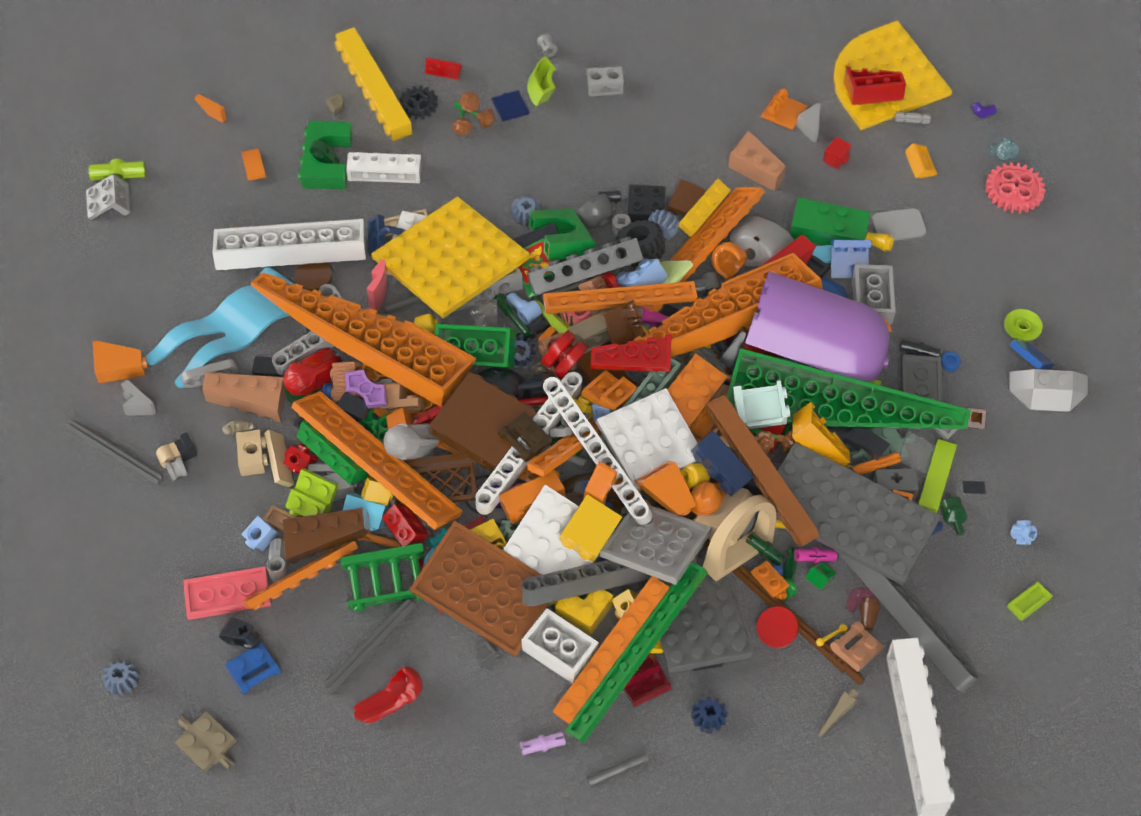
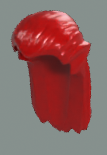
(310, 373)
(401, 690)

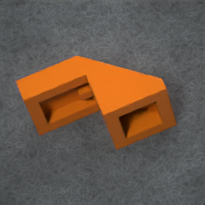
(601, 482)

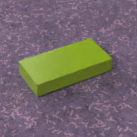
(1029, 601)

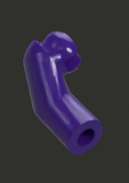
(983, 112)

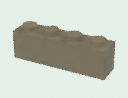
(594, 330)

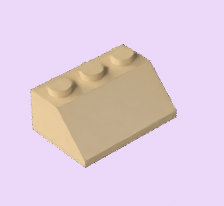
(728, 505)

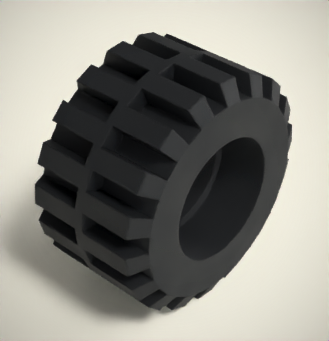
(648, 236)

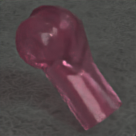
(856, 597)

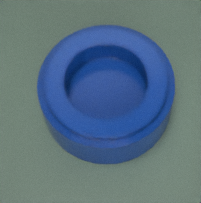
(950, 361)

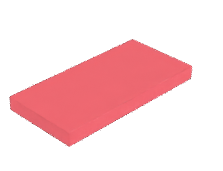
(223, 592)

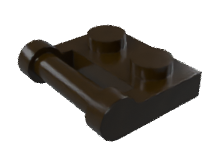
(529, 432)

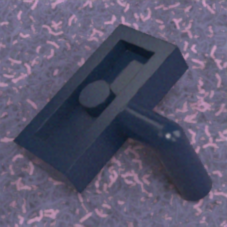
(377, 232)

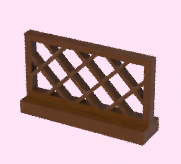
(447, 463)

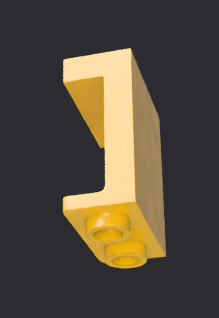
(589, 528)

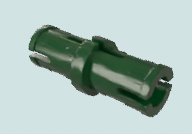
(765, 548)

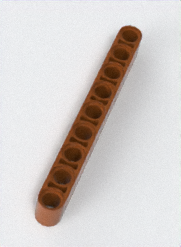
(764, 472)

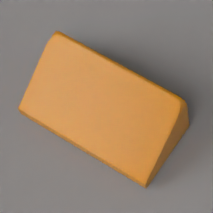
(920, 161)

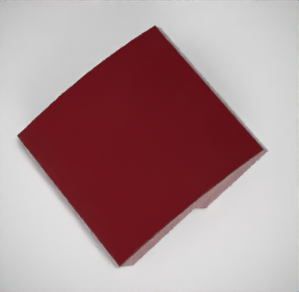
(647, 682)

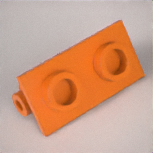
(770, 580)

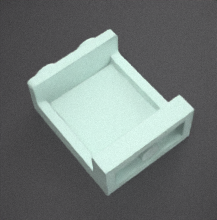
(762, 406)

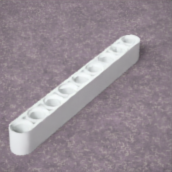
(593, 441)
(515, 464)

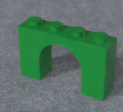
(318, 174)
(573, 236)
(331, 454)

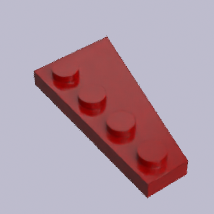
(636, 356)

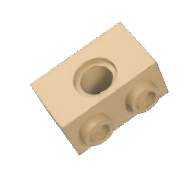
(248, 442)

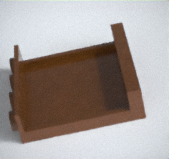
(473, 419)

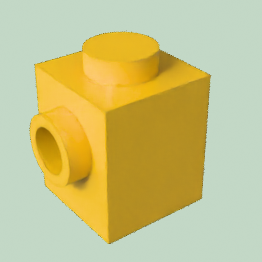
(375, 492)

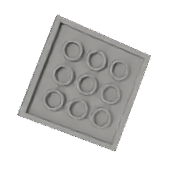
(659, 547)

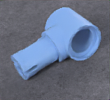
(525, 310)

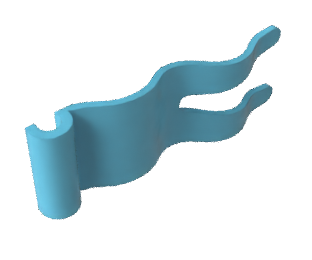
(239, 316)

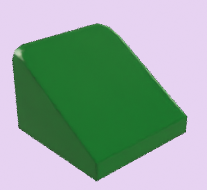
(820, 575)

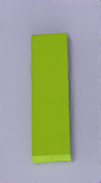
(937, 475)

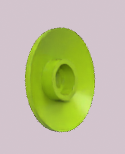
(1024, 319)

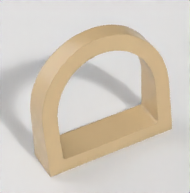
(723, 559)

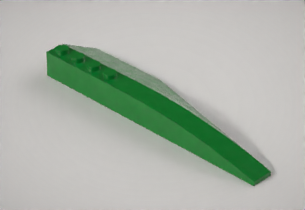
(844, 399)

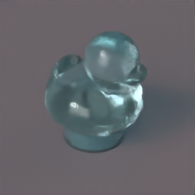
(1004, 150)

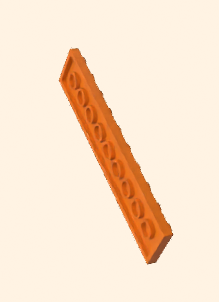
(715, 229)
(372, 457)

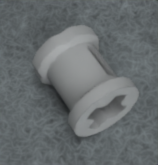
(547, 45)

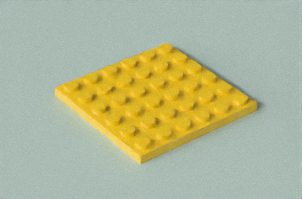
(451, 256)

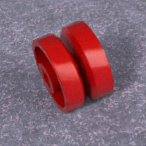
(563, 353)

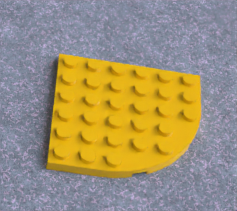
(889, 50)

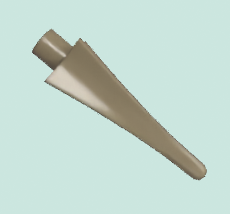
(845, 703)

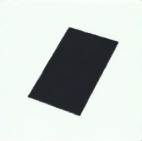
(976, 487)

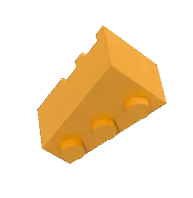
(814, 435)

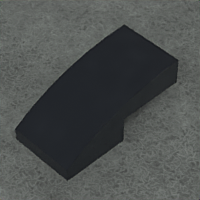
(866, 440)

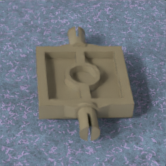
(205, 742)

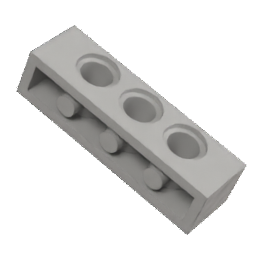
(506, 285)

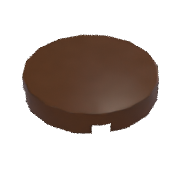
(313, 275)

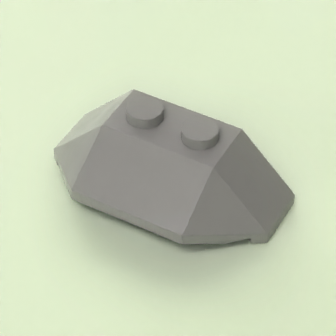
(1048, 389)

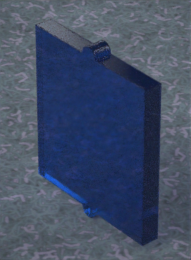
(510, 105)

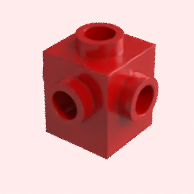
(299, 457)

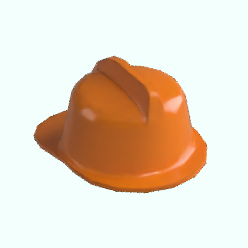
(707, 497)

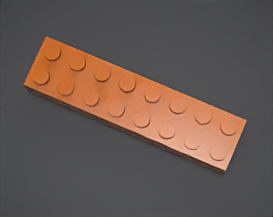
(691, 391)

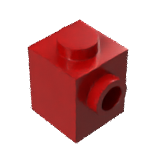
(837, 153)

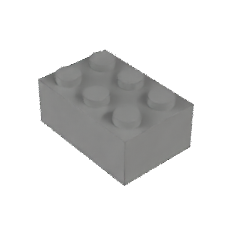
(875, 288)

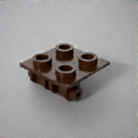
(624, 323)

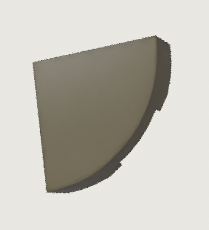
(335, 103)

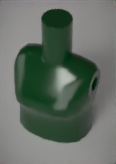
(954, 513)

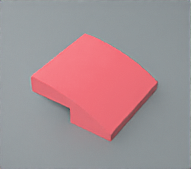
(378, 287)

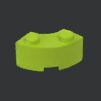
(540, 81)

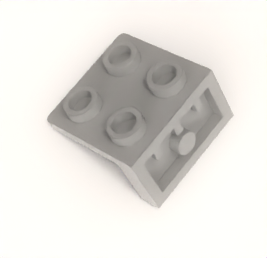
(106, 195)

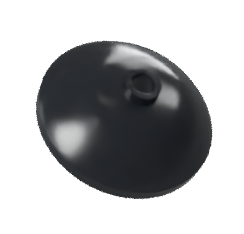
(504, 378)

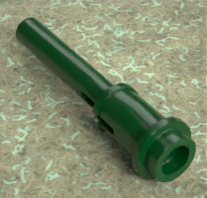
(508, 310)

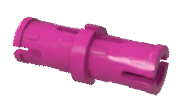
(815, 555)

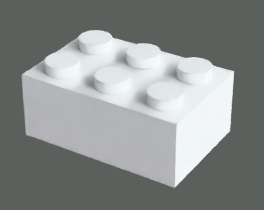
(559, 645)

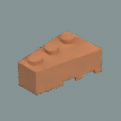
(757, 162)

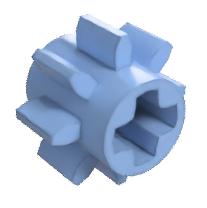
(1023, 532)

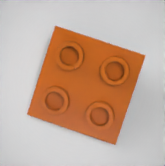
(783, 110)

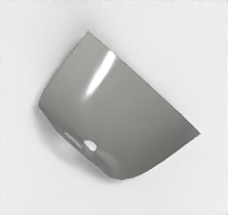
(772, 238)

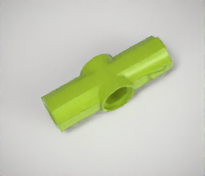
(119, 168)

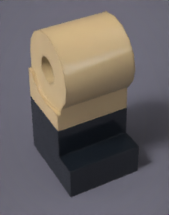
(181, 448)

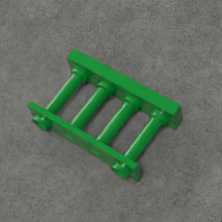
(372, 561)

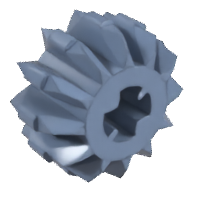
(522, 208)
(667, 222)
(114, 683)

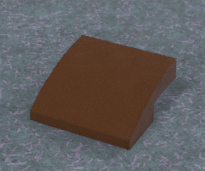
(685, 197)

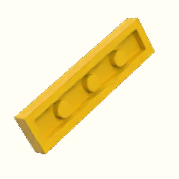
(704, 207)

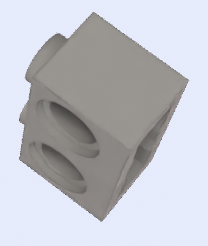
(605, 81)

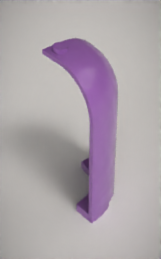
(820, 329)

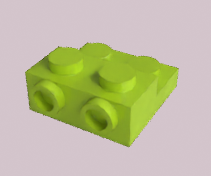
(311, 495)

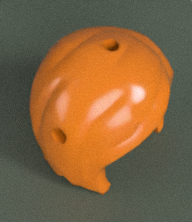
(728, 259)

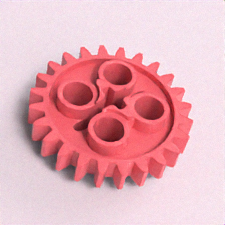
(1015, 187)

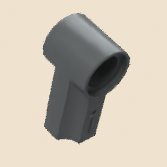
(706, 283)

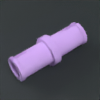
(542, 743)

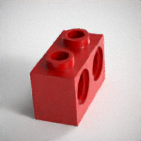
(405, 525)

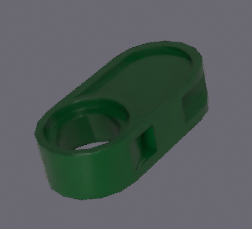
(325, 154)

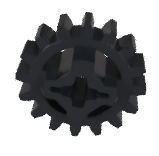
(418, 102)

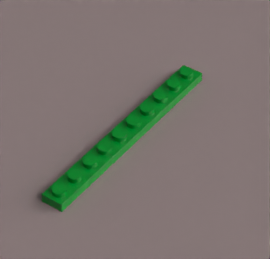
(635, 653)

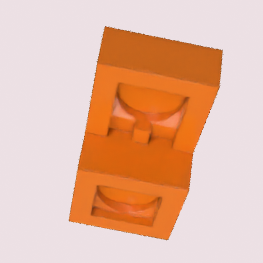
(253, 164)

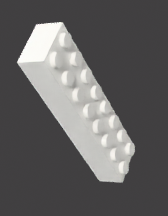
(289, 244)
(918, 728)

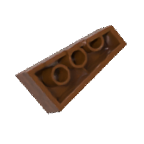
(319, 532)

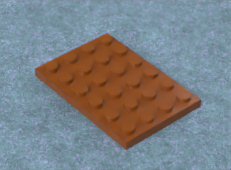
(479, 588)

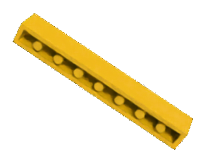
(373, 84)

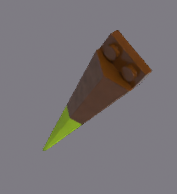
(585, 361)

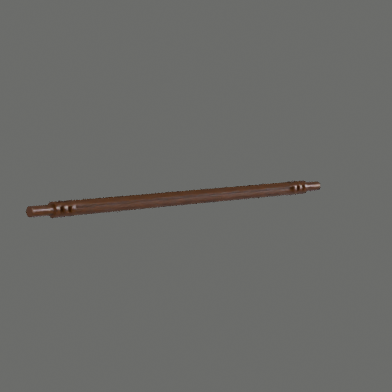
(804, 629)

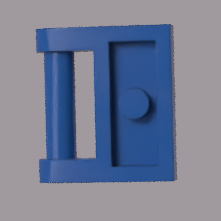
(249, 663)

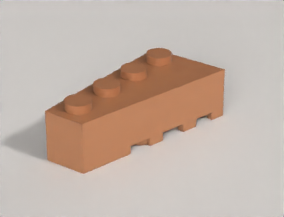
(246, 392)

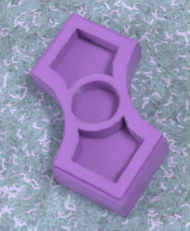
(374, 394)

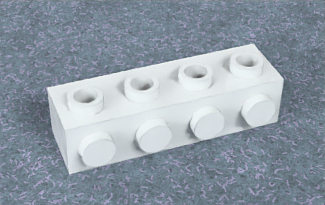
(384, 167)

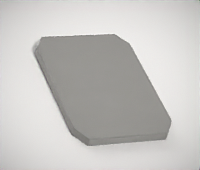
(900, 224)

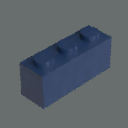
(721, 464)

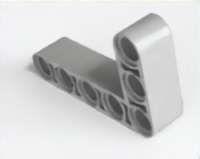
(304, 343)

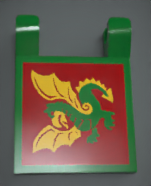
(537, 258)

